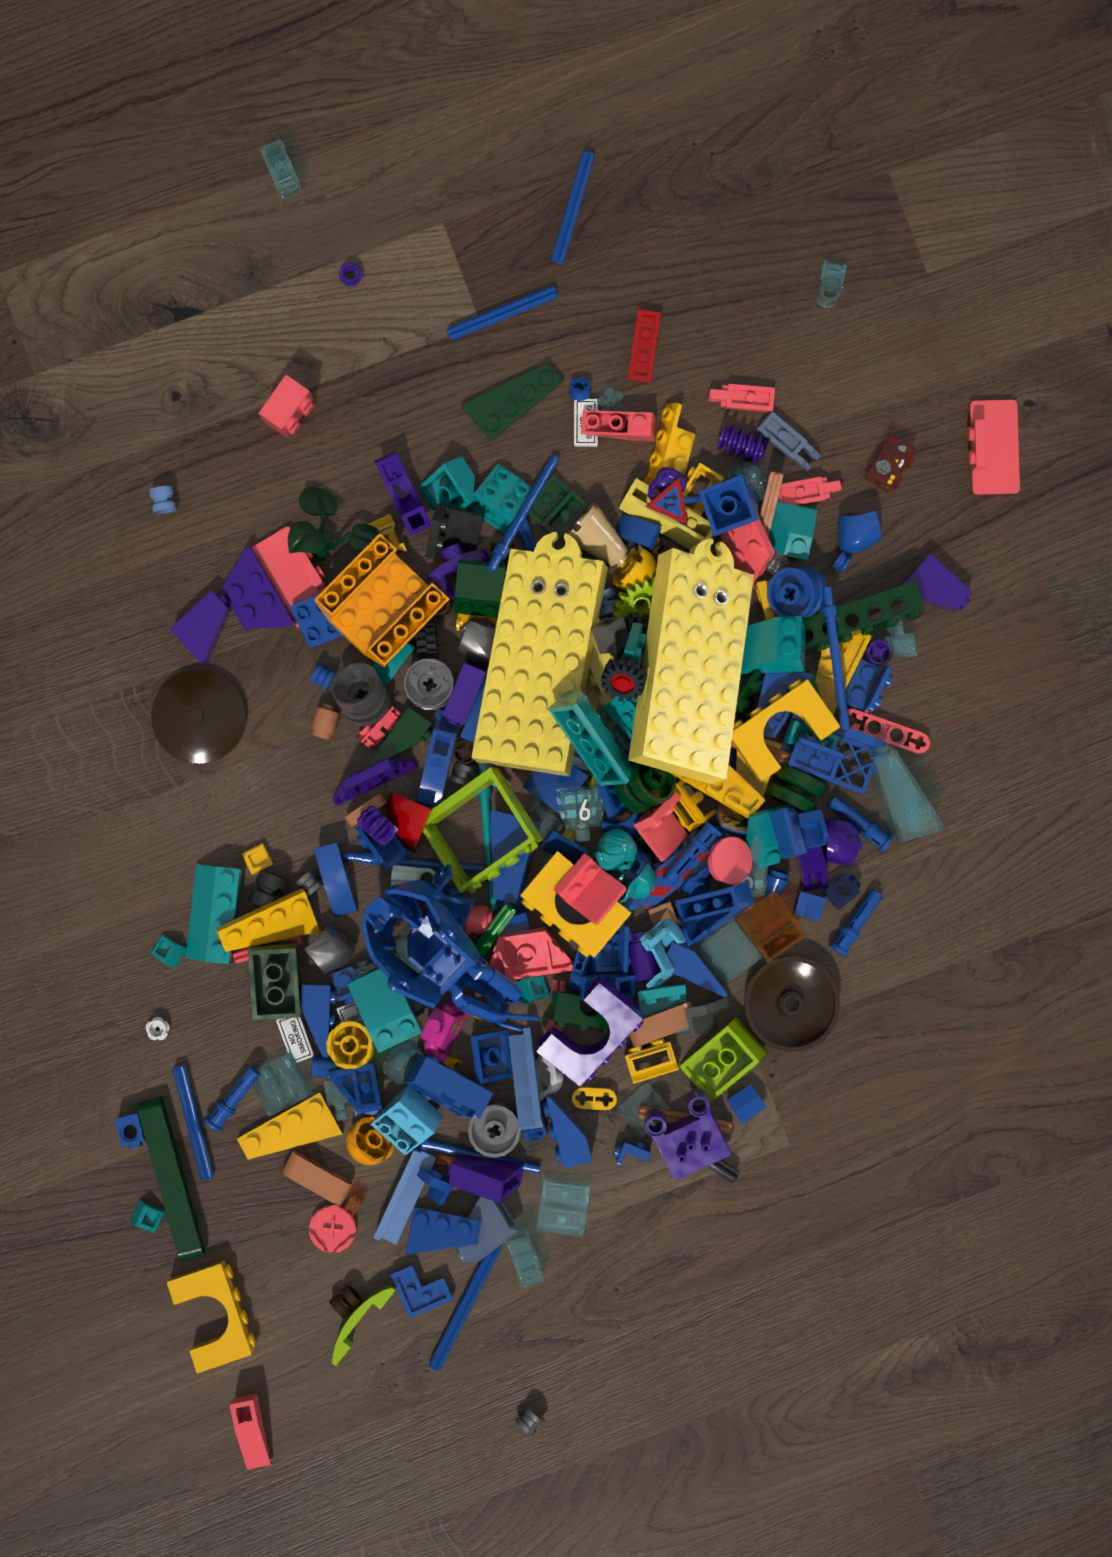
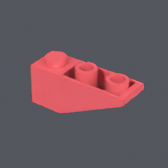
(619, 425)
(250, 1430)

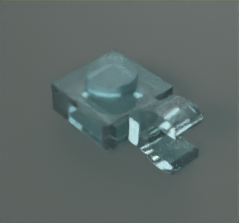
(335, 1098)

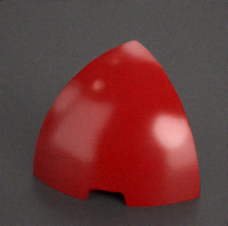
(409, 819)

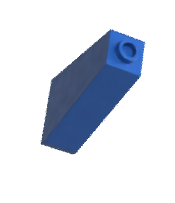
(505, 836)

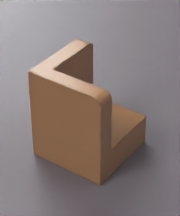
(661, 912)

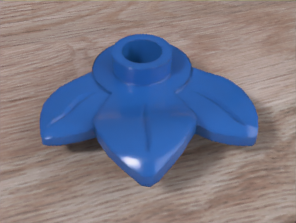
(697, 883)

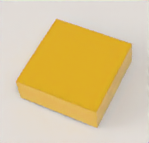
(257, 859)

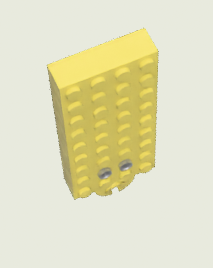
(538, 655)
(692, 663)

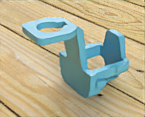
(658, 941)

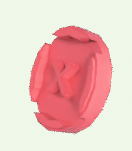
(730, 860)
(332, 1228)

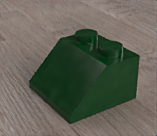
(477, 589)

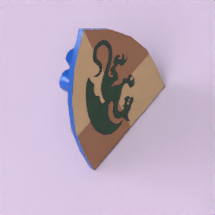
(731, 820)

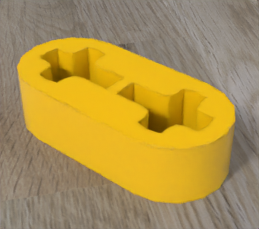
(595, 1092)

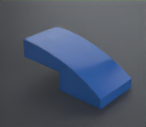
(638, 531)

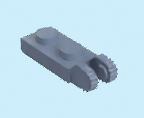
(787, 440)

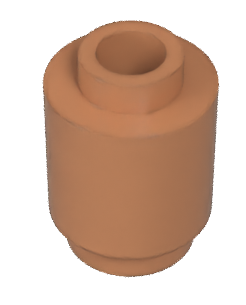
(324, 722)

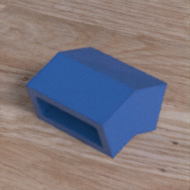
(518, 922)
(746, 1103)

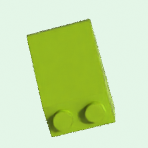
(724, 1059)

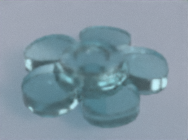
(611, 400)

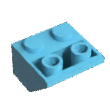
(407, 1120)

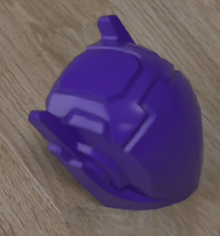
(842, 842)

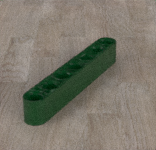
(171, 1178)

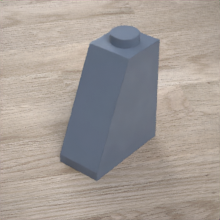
(495, 1229)

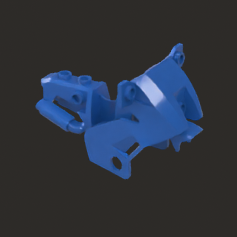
(435, 947)

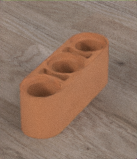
(661, 1024)
(316, 1178)

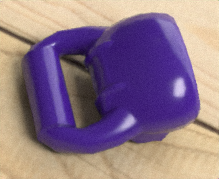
(663, 479)

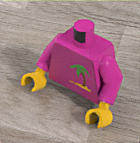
(442, 1032)

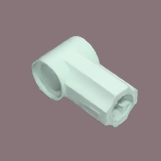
(408, 873)

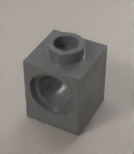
(610, 635)

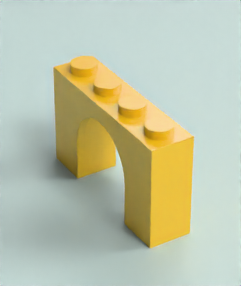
(800, 700)
(541, 895)
(216, 1282)

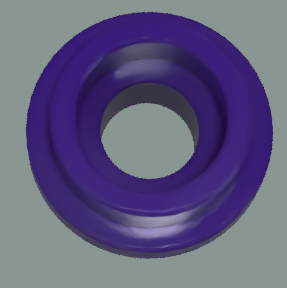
(350, 267)

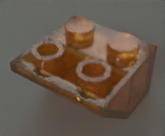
(771, 927)

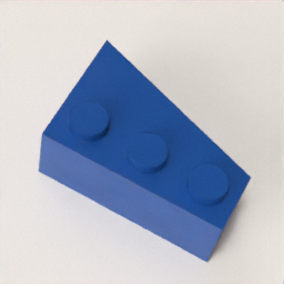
(711, 910)
(448, 1088)

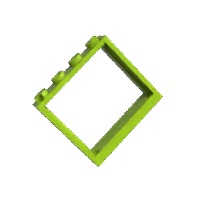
(459, 798)

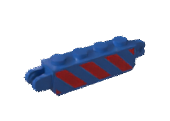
(662, 887)

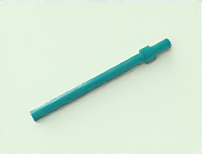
(486, 827)

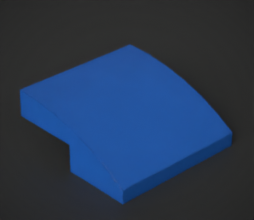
(544, 785)

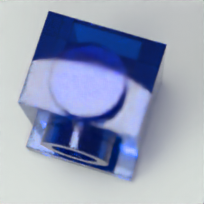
(833, 892)

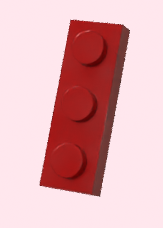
(644, 346)

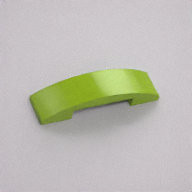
(377, 1298)

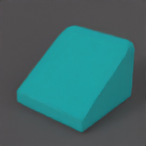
(168, 951)
(533, 989)
(147, 1216)

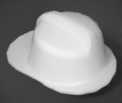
(549, 1077)

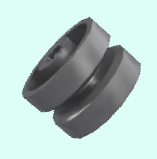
(498, 1143)

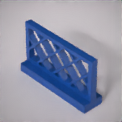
(852, 738)

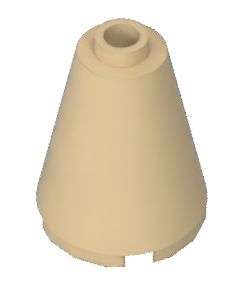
(598, 536)

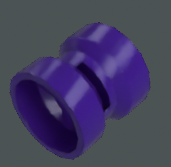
(881, 651)

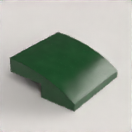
(557, 507)

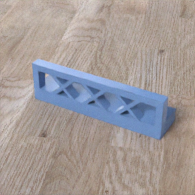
(526, 1080)
(404, 1197)

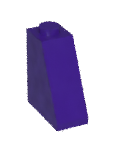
(939, 586)
(203, 625)
(465, 692)
(812, 869)
(486, 1176)

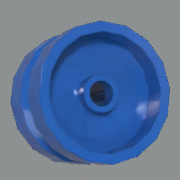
(796, 592)

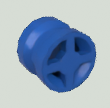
(323, 676)

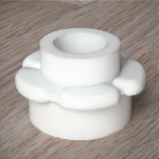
(151, 1028)

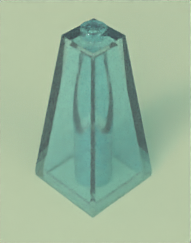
(903, 801)

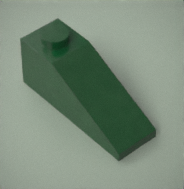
(405, 735)

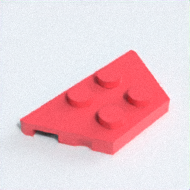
(749, 548)
(529, 954)

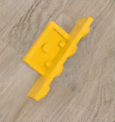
(672, 444)

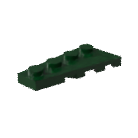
(509, 402)

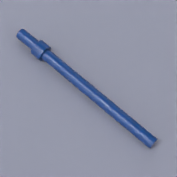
(502, 549)
(829, 611)
(412, 862)
(459, 1151)

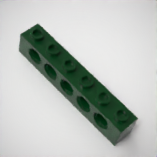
(861, 608)

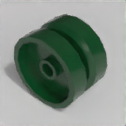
(797, 786)
(646, 788)

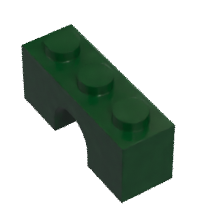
(566, 1009)

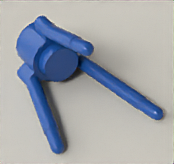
(504, 1011)

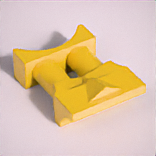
(387, 527)

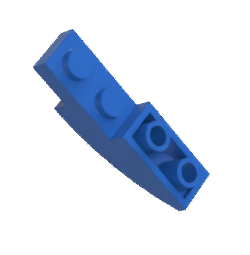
(437, 761)

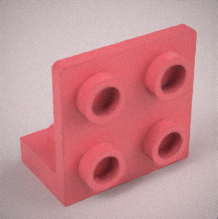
(661, 828)
(590, 889)

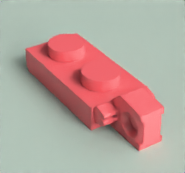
(744, 397)
(808, 491)

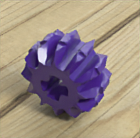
(377, 825)

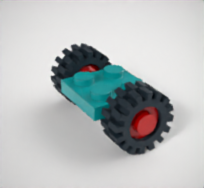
(627, 675)

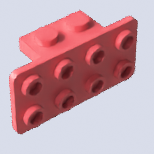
(994, 447)
(290, 573)

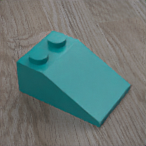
(775, 646)
(385, 1013)

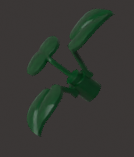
(307, 539)

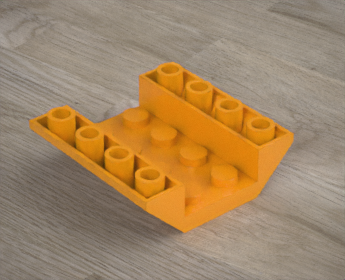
(379, 602)

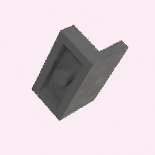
(702, 1016)

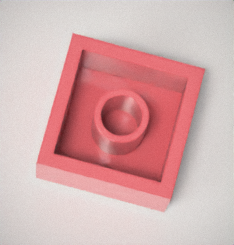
(287, 407)

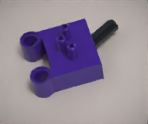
(692, 1141)

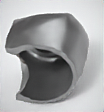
(477, 642)
(331, 949)

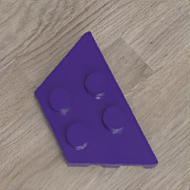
(254, 595)
(371, 778)

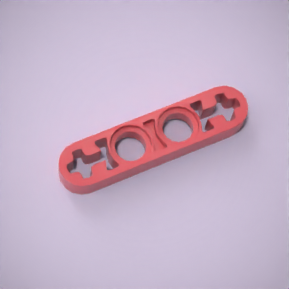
(885, 729)

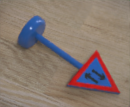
(671, 502)

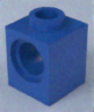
(121, 1125)

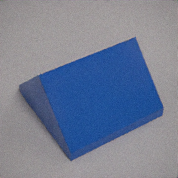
(729, 505)
(491, 1056)

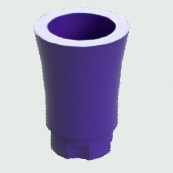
(641, 961)

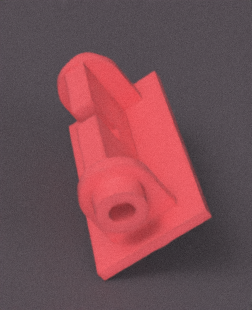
(373, 734)

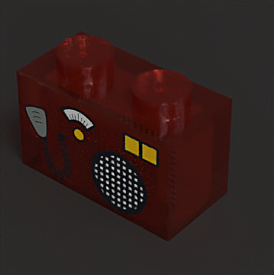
(890, 463)

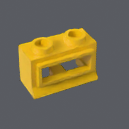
(692, 476)
(687, 810)
(653, 1071)

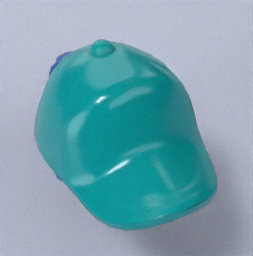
(640, 879)

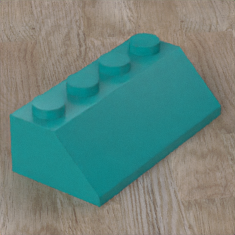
(591, 738)
(213, 904)

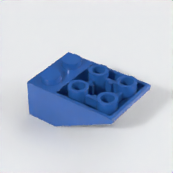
(571, 1138)

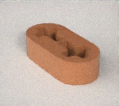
(377, 801)

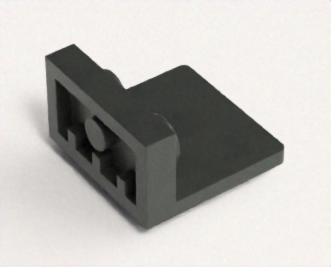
(451, 527)

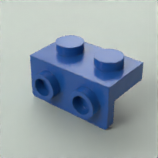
(815, 758)
(387, 854)
(615, 953)

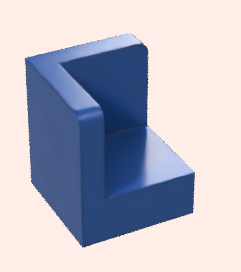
(813, 829)
(809, 906)

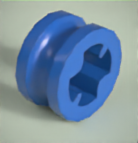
(582, 393)
(841, 562)

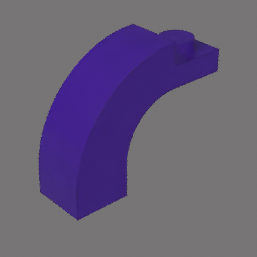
(402, 493)

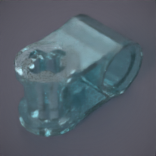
(831, 279)

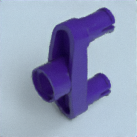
(450, 557)

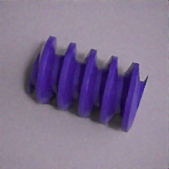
(742, 443)

